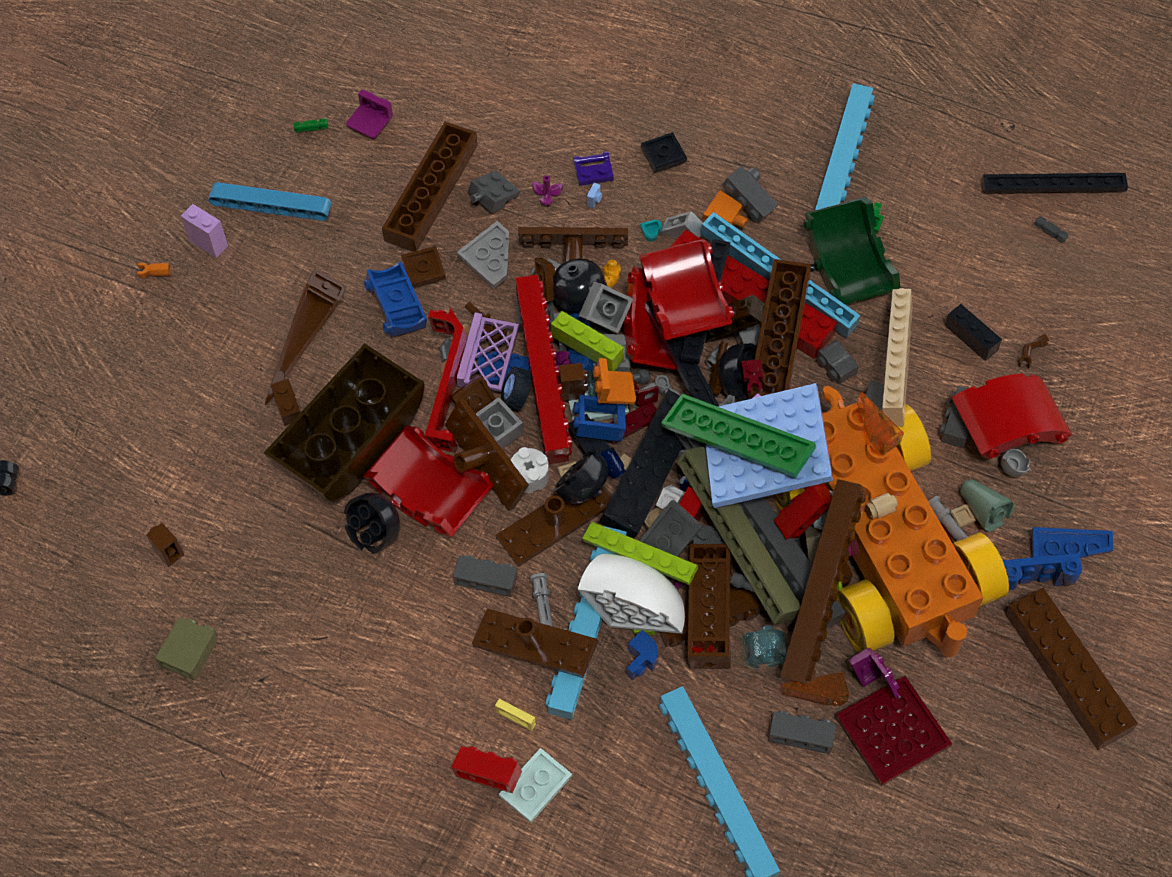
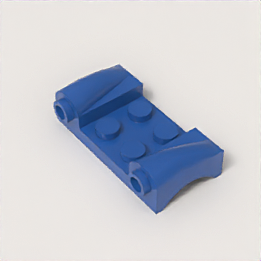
(397, 300)
(1059, 568)

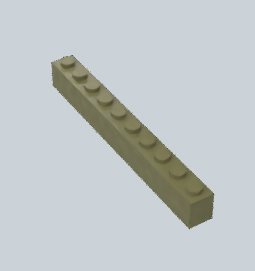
(742, 542)

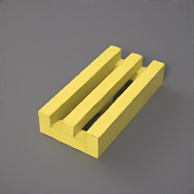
(515, 714)

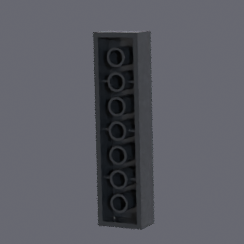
(644, 473)

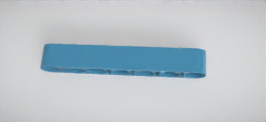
(270, 201)

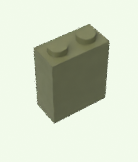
(187, 648)

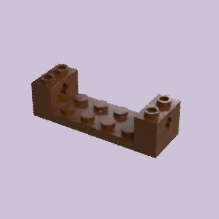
(710, 607)

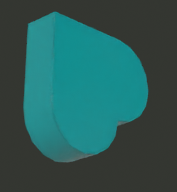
(651, 229)

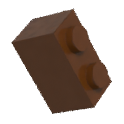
(573, 381)
(285, 400)
(165, 544)

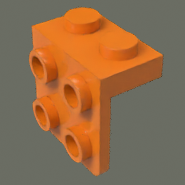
(613, 386)

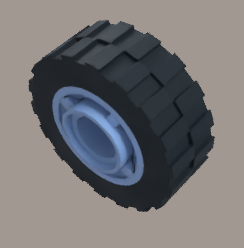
(516, 388)

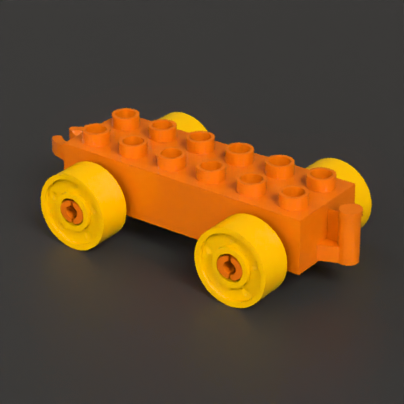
(911, 569)

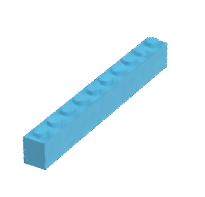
(845, 147)
(761, 261)
(566, 686)
(718, 784)

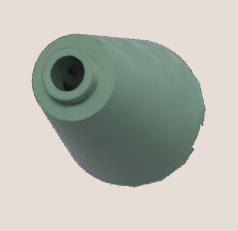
(986, 504)

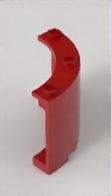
(685, 289)
(641, 335)
(1011, 414)
(426, 482)

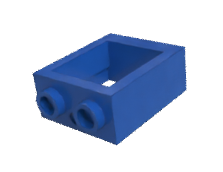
(597, 429)

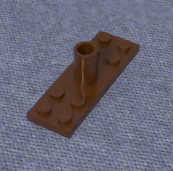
(573, 238)
(485, 454)
(548, 526)
(535, 642)

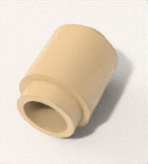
(881, 506)

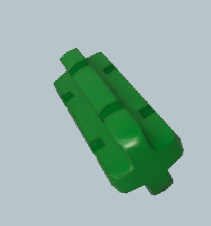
(310, 125)

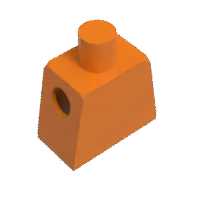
(726, 208)

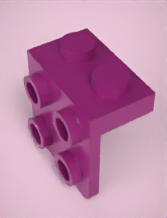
(371, 115)
(870, 667)

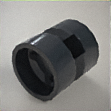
(8, 475)

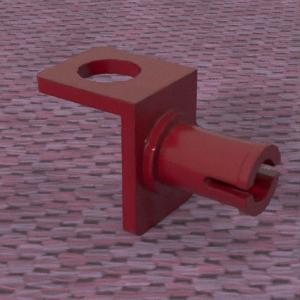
(640, 394)

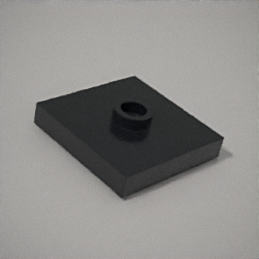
(663, 152)

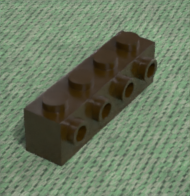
(747, 314)

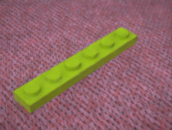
(625, 546)

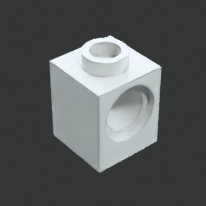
(668, 494)

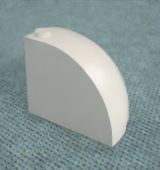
(632, 595)

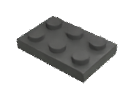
(672, 530)

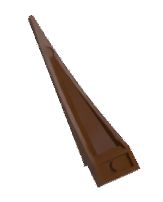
(315, 305)

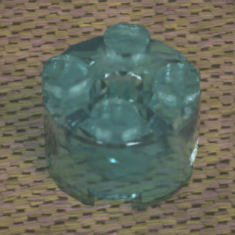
(765, 647)

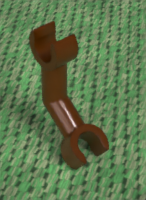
(1040, 341)

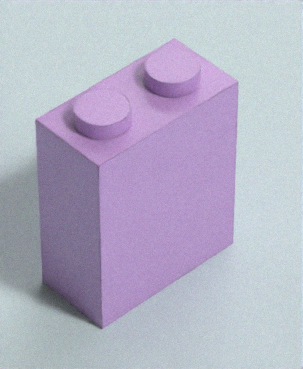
(204, 230)

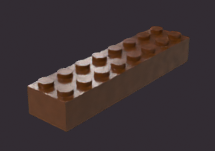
(430, 186)
(781, 325)
(1071, 669)

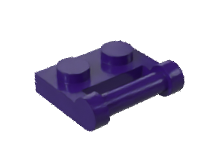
(593, 173)

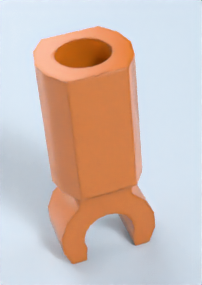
(156, 269)

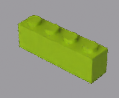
(587, 340)

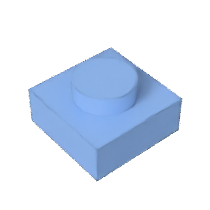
(594, 195)

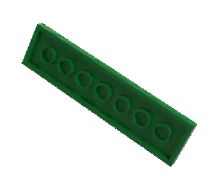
(739, 435)

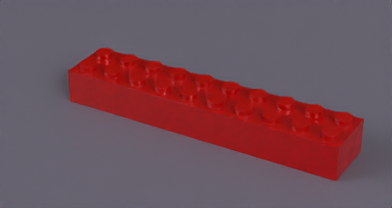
(741, 282)
(543, 369)

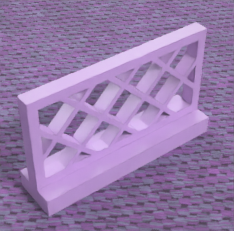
(473, 344)

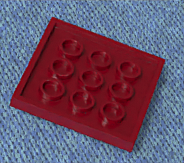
(893, 731)

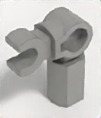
(663, 384)

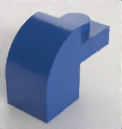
(646, 654)

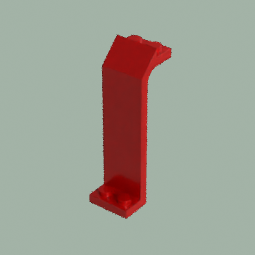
(447, 324)

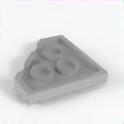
(488, 254)

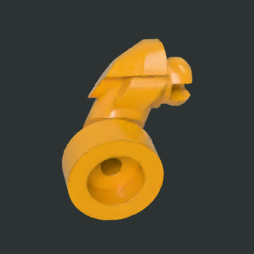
(611, 272)

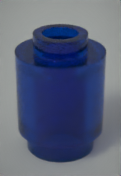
(615, 464)

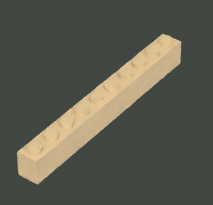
(898, 356)

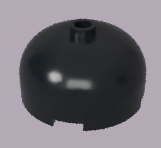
(574, 282)
(731, 372)
(583, 479)
(378, 514)

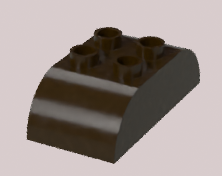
(348, 424)

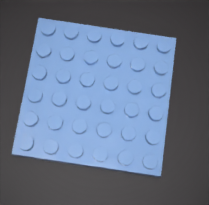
(791, 411)

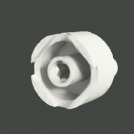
(533, 467)

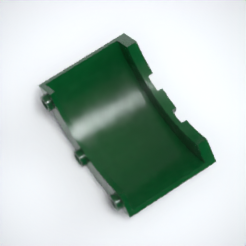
(849, 251)

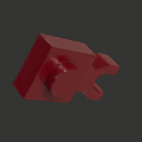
(753, 373)

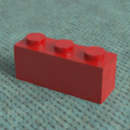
(804, 510)
(487, 769)

